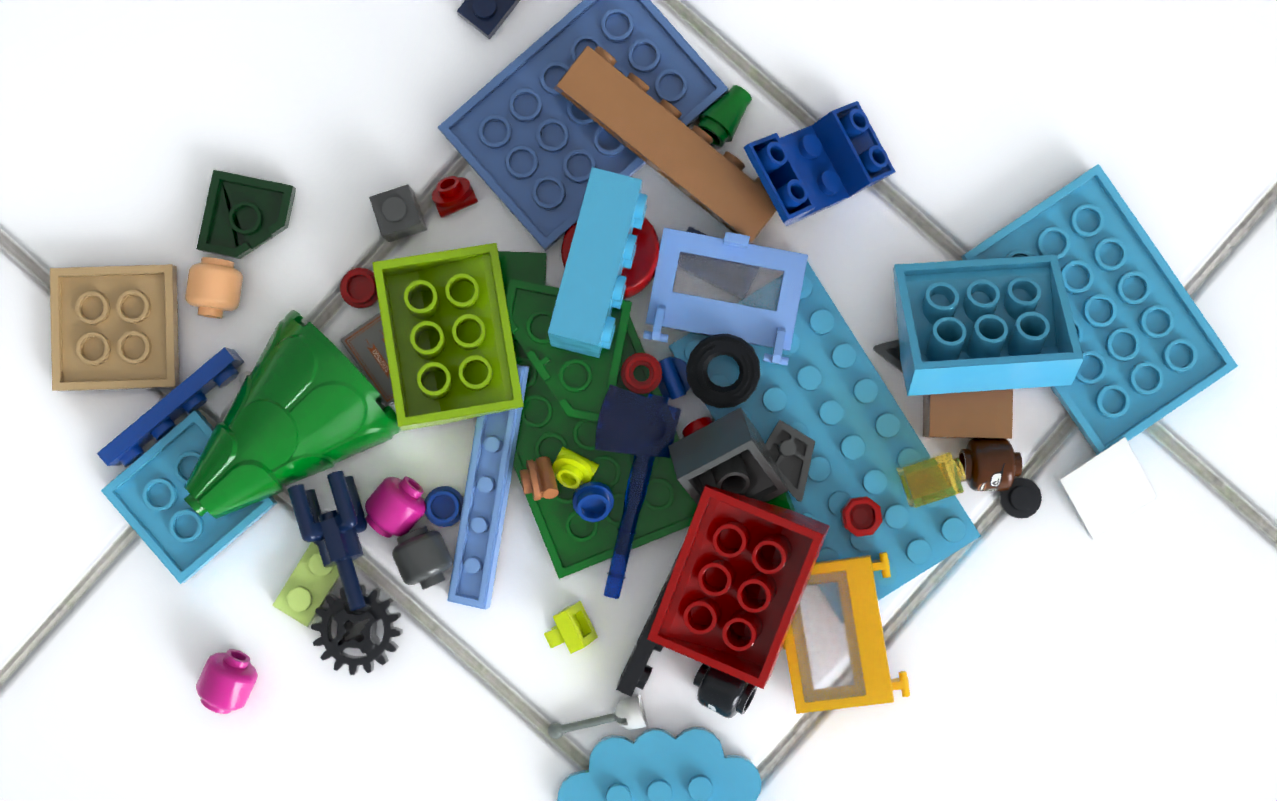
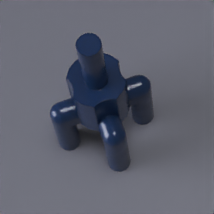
(334, 531)

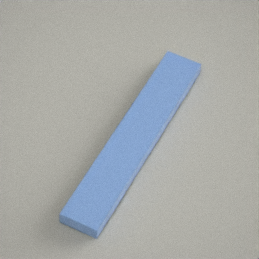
(485, 505)

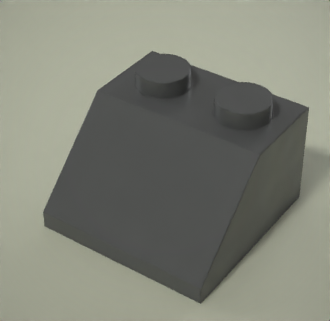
(727, 457)

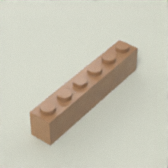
(666, 143)

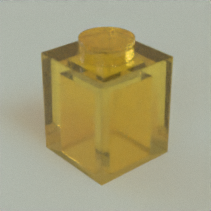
(931, 479)

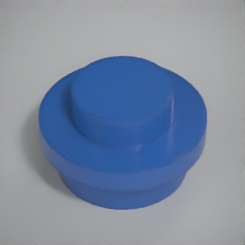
(593, 501)
(444, 506)

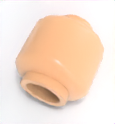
(214, 287)

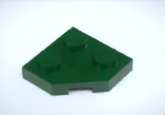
(243, 214)

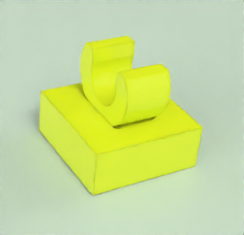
(572, 628)

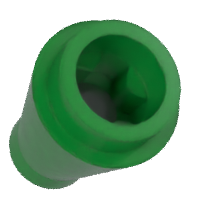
(725, 115)

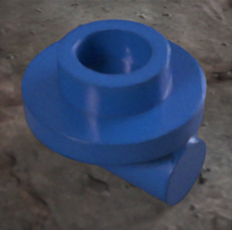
(674, 378)

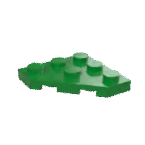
(573, 378)

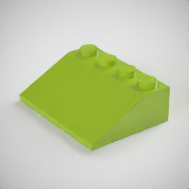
(447, 336)

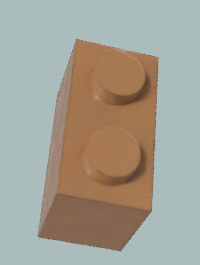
(969, 414)

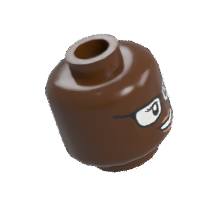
(990, 464)

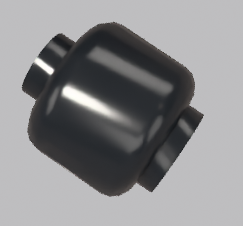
(723, 692)

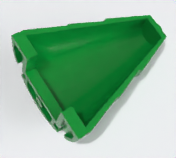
(288, 422)

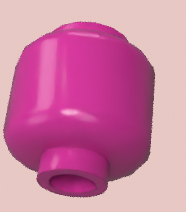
(395, 506)
(226, 681)

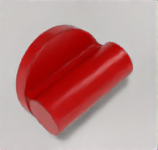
(453, 195)

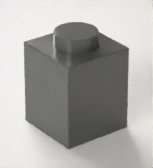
(398, 213)

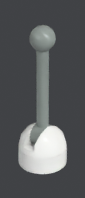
(628, 713)

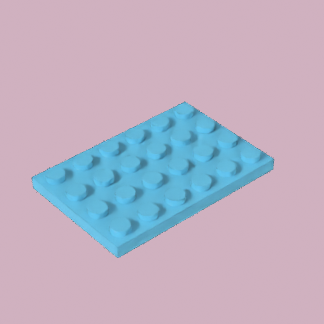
(1132, 316)

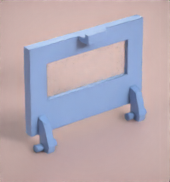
(726, 289)

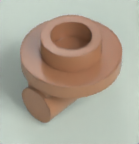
(539, 479)

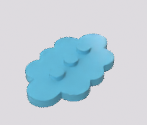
(663, 770)

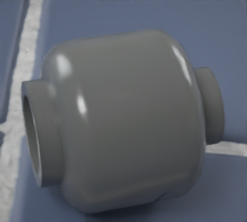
(422, 557)

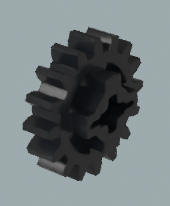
(369, 643)

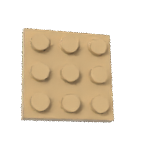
(114, 327)

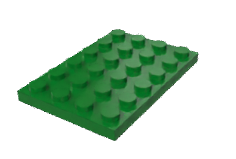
(569, 538)

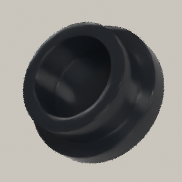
(1021, 498)

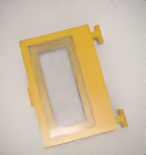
(839, 641)

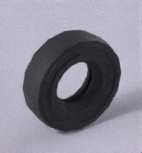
(716, 395)

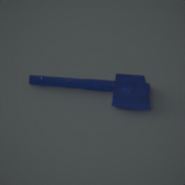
(641, 428)

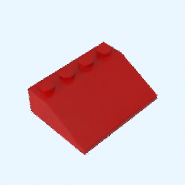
(737, 584)

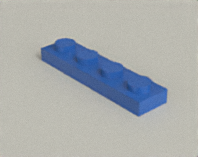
(159, 419)

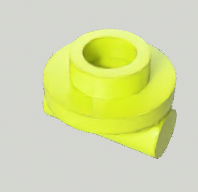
(573, 469)

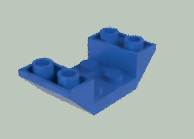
(820, 163)

